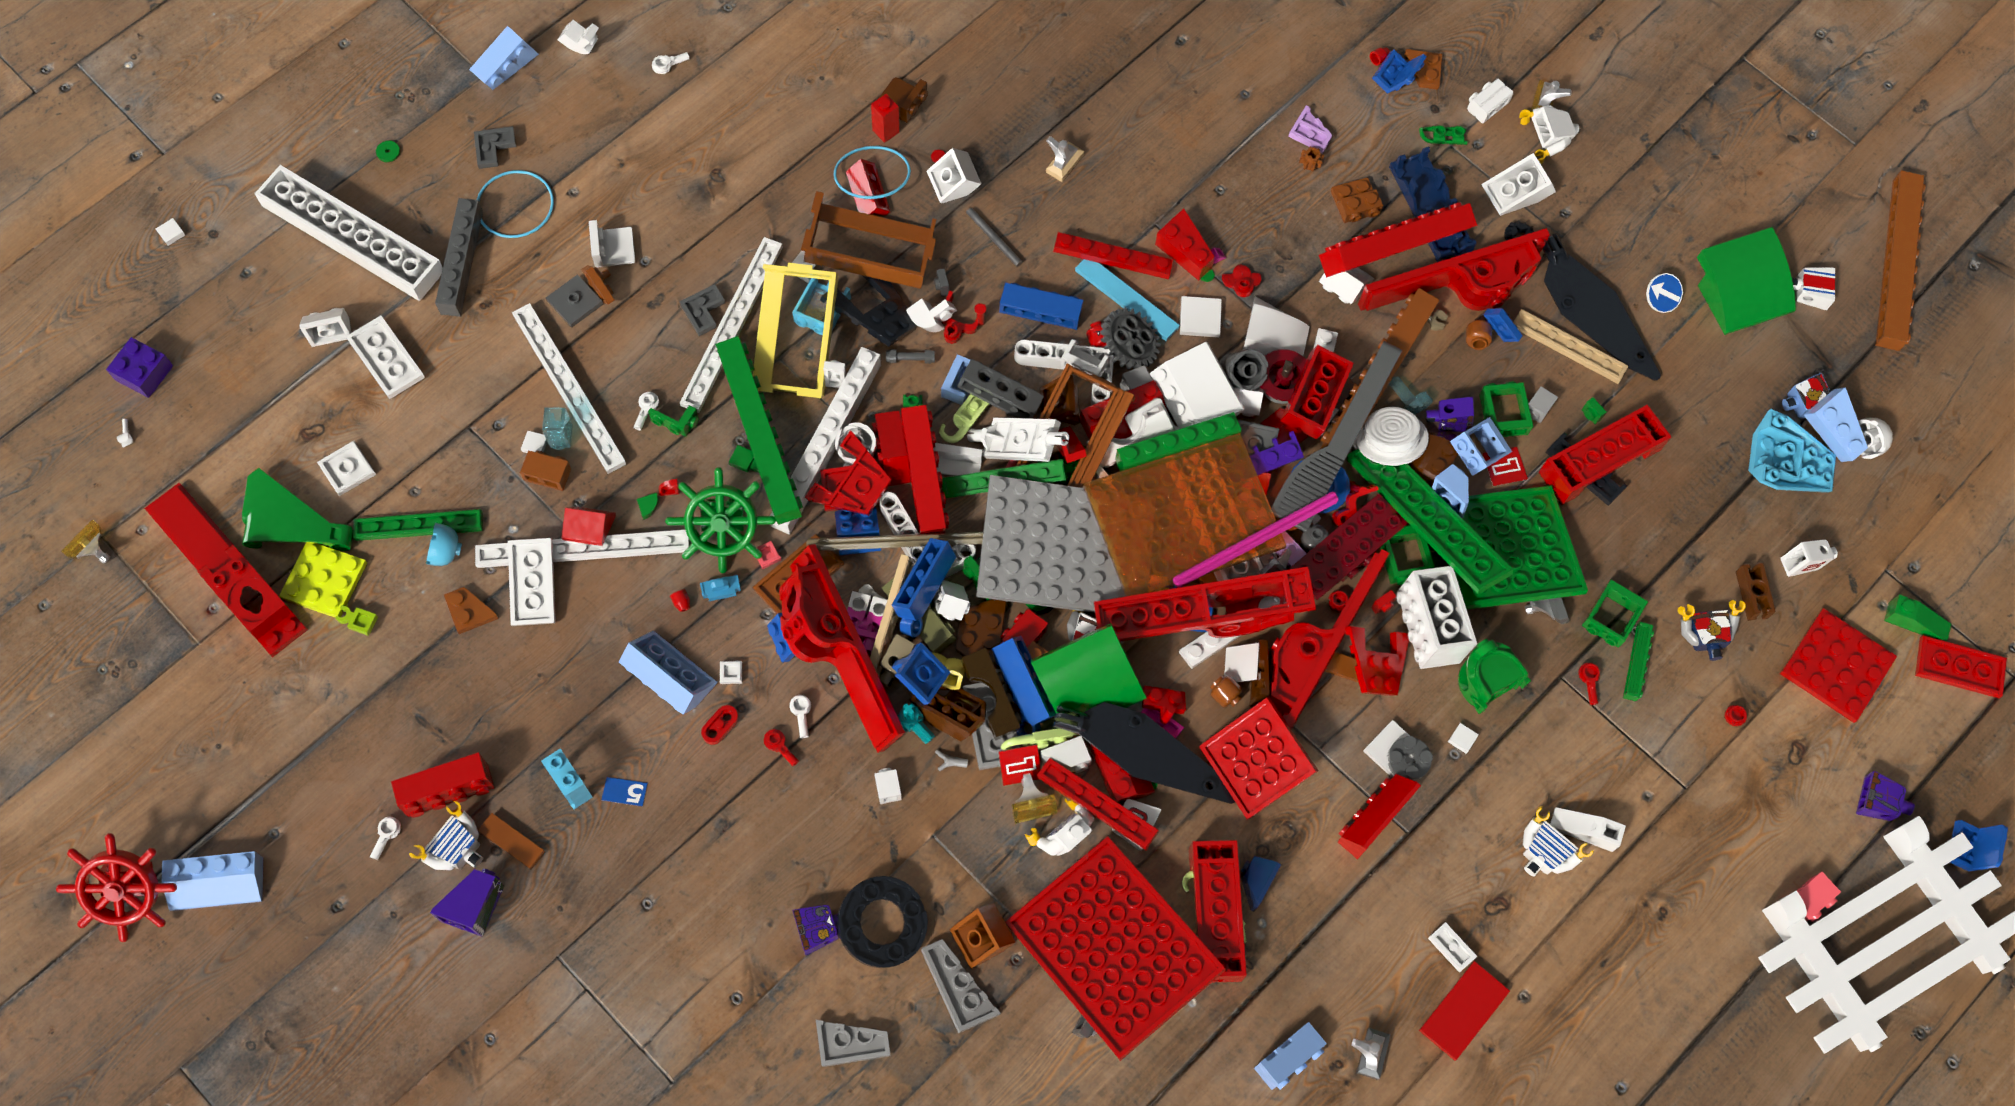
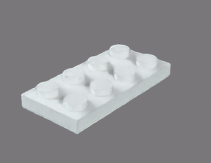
(385, 357)
(531, 582)

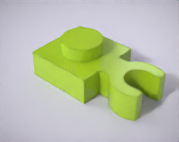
(359, 621)

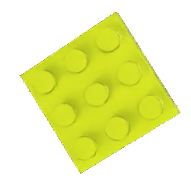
(323, 579)

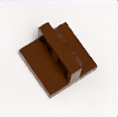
(1067, 406)

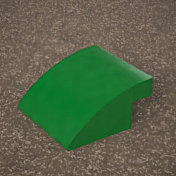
(1747, 281)
(1089, 673)

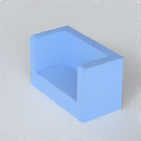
(949, 388)

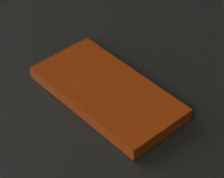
(769, 586)

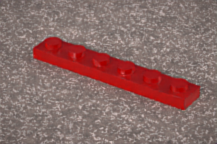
(1113, 255)
(1098, 803)

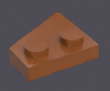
(1430, 73)
(468, 610)

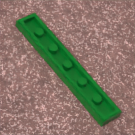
(978, 482)
(416, 524)

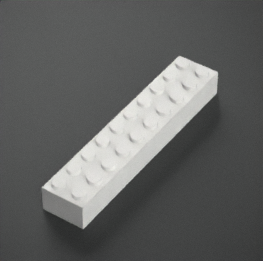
(349, 232)

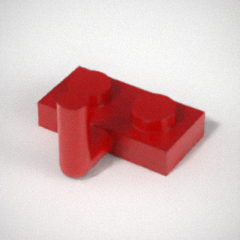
(1165, 701)

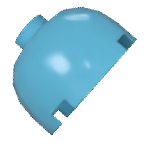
(443, 546)

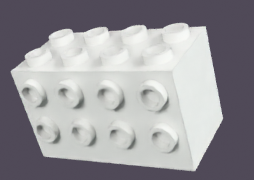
(1436, 617)

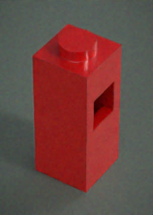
(885, 118)

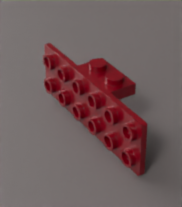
(1351, 545)

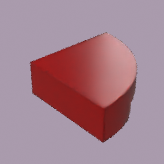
(669, 488)

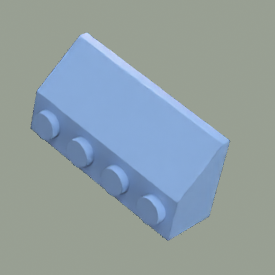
(667, 671)
(214, 880)

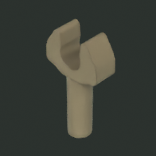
(1435, 325)

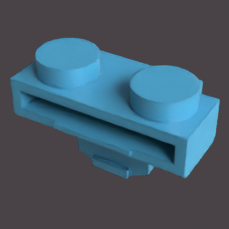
(720, 588)

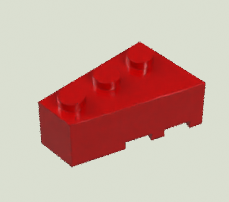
(1185, 245)
(892, 447)

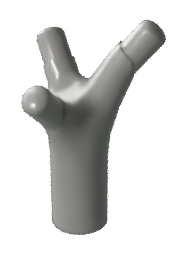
(951, 761)

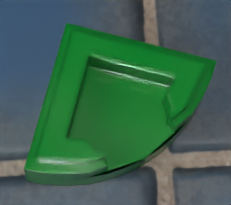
(647, 505)

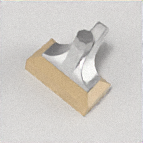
(1065, 158)

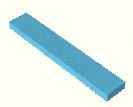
(1127, 297)

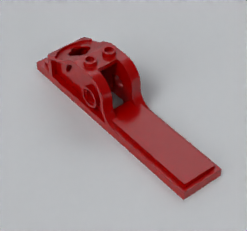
(1478, 278)
(224, 568)
(1189, 606)
(813, 641)
(1307, 650)

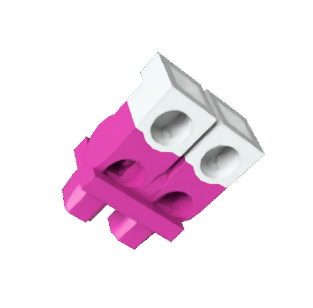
(866, 625)

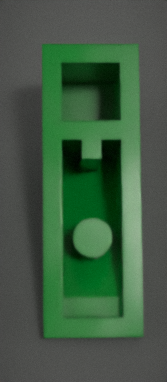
(1917, 618)

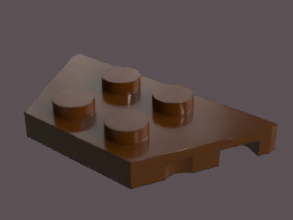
(981, 627)

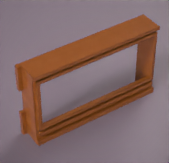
(870, 224)
(1104, 430)

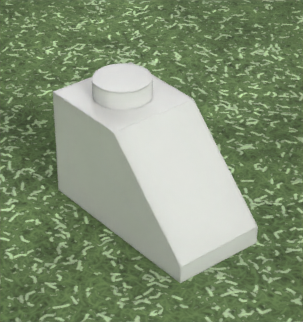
(1069, 754)

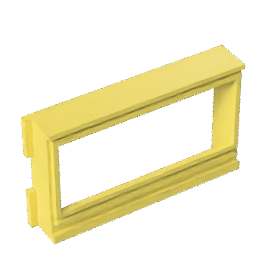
(770, 321)

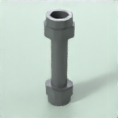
(928, 356)

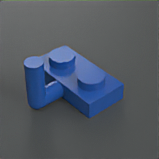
(1502, 325)

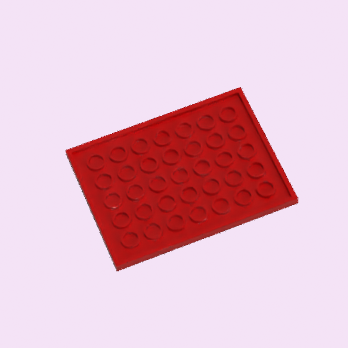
(1115, 947)

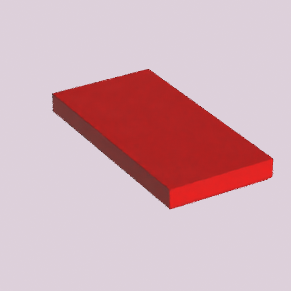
(1961, 666)
(1464, 1011)

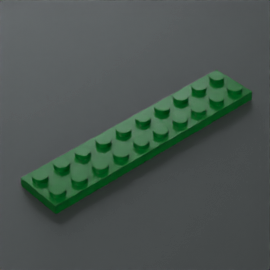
(1435, 522)

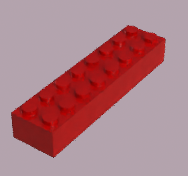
(1397, 238)

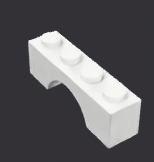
(1154, 423)

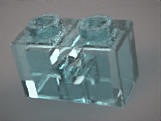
(557, 428)

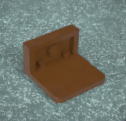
(906, 96)

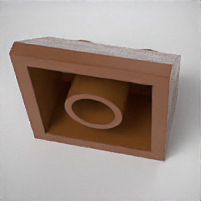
(982, 935)

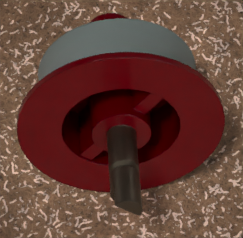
(1283, 373)

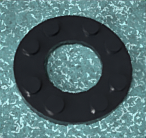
(913, 915)

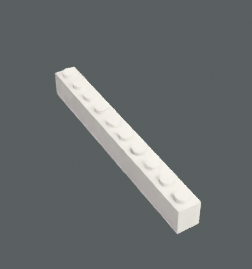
(836, 418)

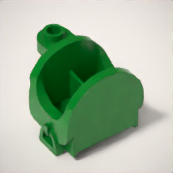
(1490, 673)

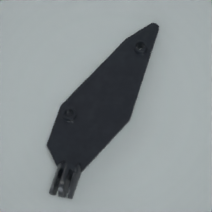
(1595, 309)
(1143, 749)

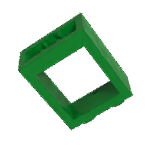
(1507, 428)
(1406, 534)
(1626, 599)

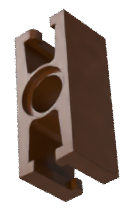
(1759, 584)

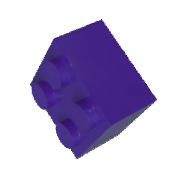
(139, 367)

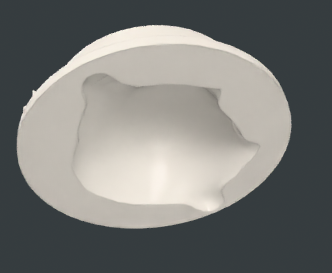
(1392, 437)

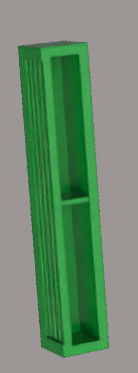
(1637, 663)

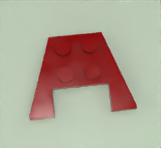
(861, 485)
(1378, 671)

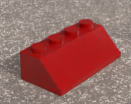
(1143, 394)
(1118, 782)
(1377, 815)

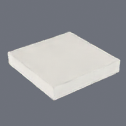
(1200, 316)
(346, 468)
(1379, 747)

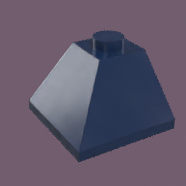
(1257, 879)

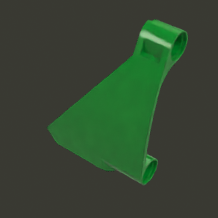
(279, 516)

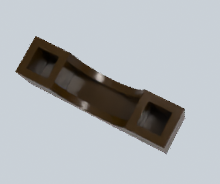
(980, 668)

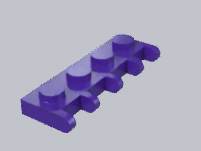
(1276, 456)

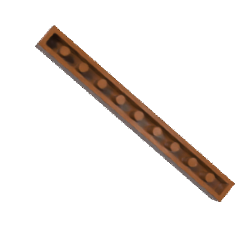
(1900, 261)
(1400, 335)

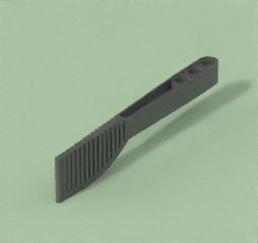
(1317, 472)

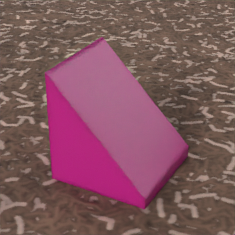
(1219, 255)

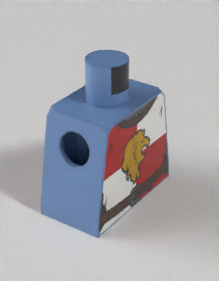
(1806, 395)

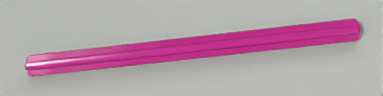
(1255, 540)

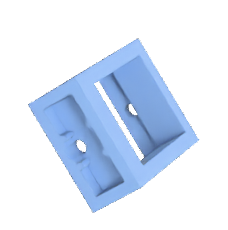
(1484, 432)

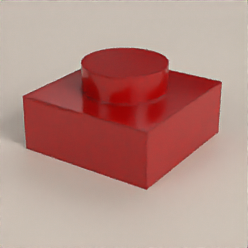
(1384, 603)

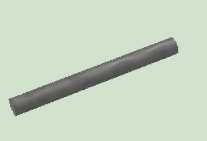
(994, 237)

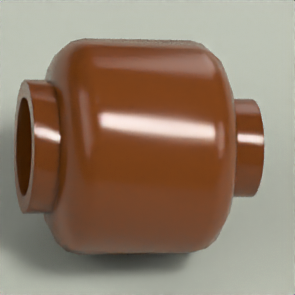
(1479, 334)
(1226, 691)

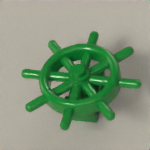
(720, 517)

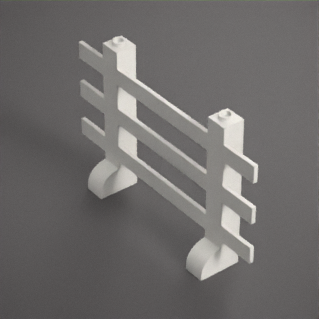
(1949, 905)

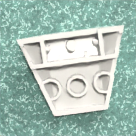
(1274, 330)

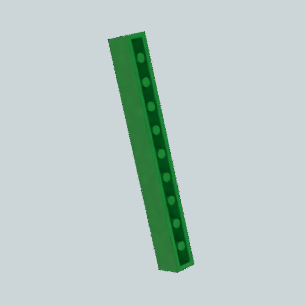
(758, 430)

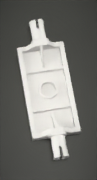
(1019, 438)

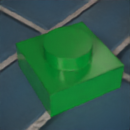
(1593, 411)

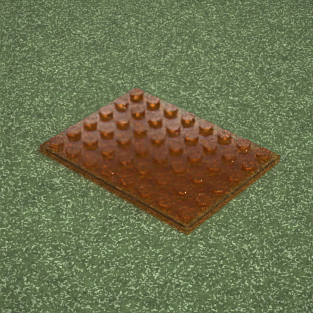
(1181, 513)

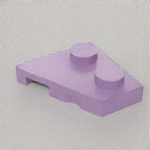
(1310, 131)

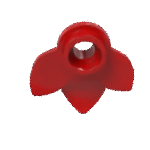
(1242, 280)

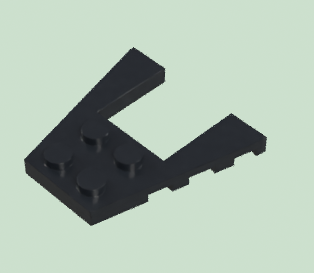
(886, 321)

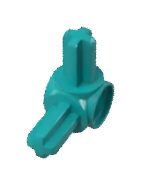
(912, 720)

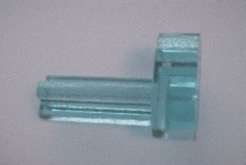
(1412, 404)

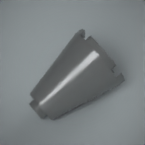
(1245, 368)

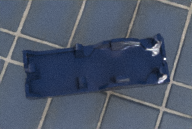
(1426, 192)

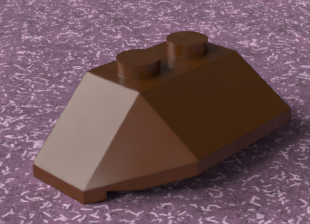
(1437, 456)
(953, 712)

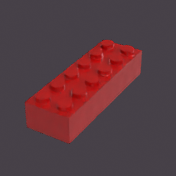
(923, 472)

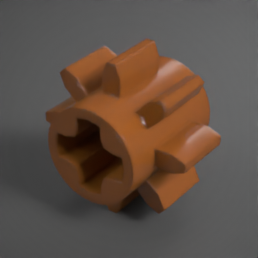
(1311, 158)

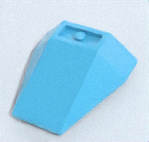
(1789, 456)

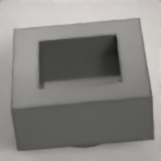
(941, 282)

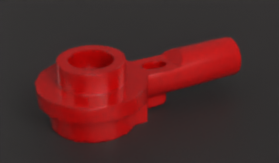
(1589, 674)
(775, 741)

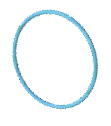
(872, 197)
(535, 229)

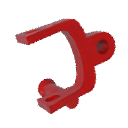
(956, 328)
(1351, 502)

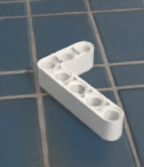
(1053, 360)
(907, 527)

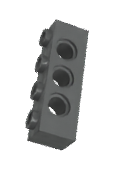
(990, 390)

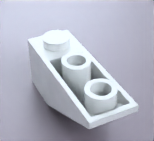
(1589, 828)

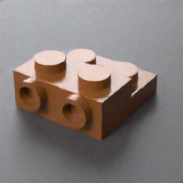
(1357, 200)

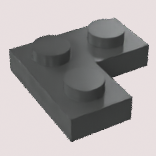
(489, 141)
(697, 308)

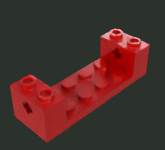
(1604, 453)
(1219, 904)

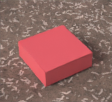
(769, 555)

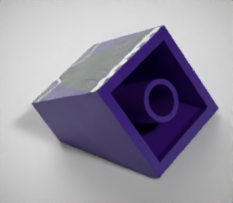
(470, 902)

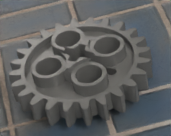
(1130, 338)

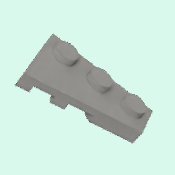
(850, 1044)

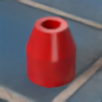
(1379, 55)
(681, 600)

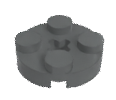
(1414, 747)

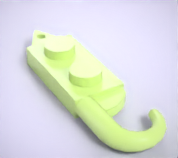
(965, 418)
(1041, 739)

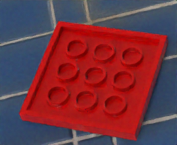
(1838, 665)
(1258, 758)

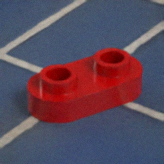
(719, 725)

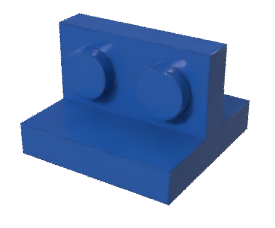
(921, 673)

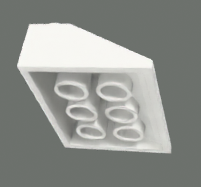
(1196, 387)

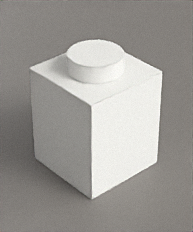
(887, 785)

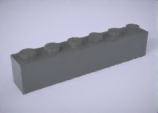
(459, 257)

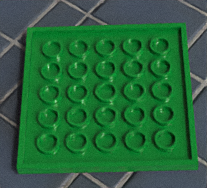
(1532, 539)

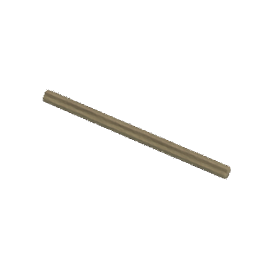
(894, 541)

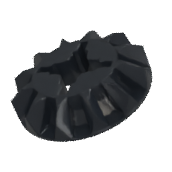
(1513, 228)

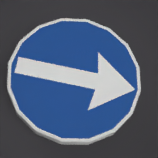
(1664, 293)

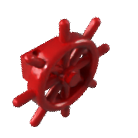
(120, 880)

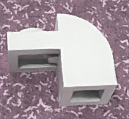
(579, 38)
(928, 317)

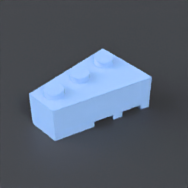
(503, 58)
(1838, 425)
(1291, 1057)

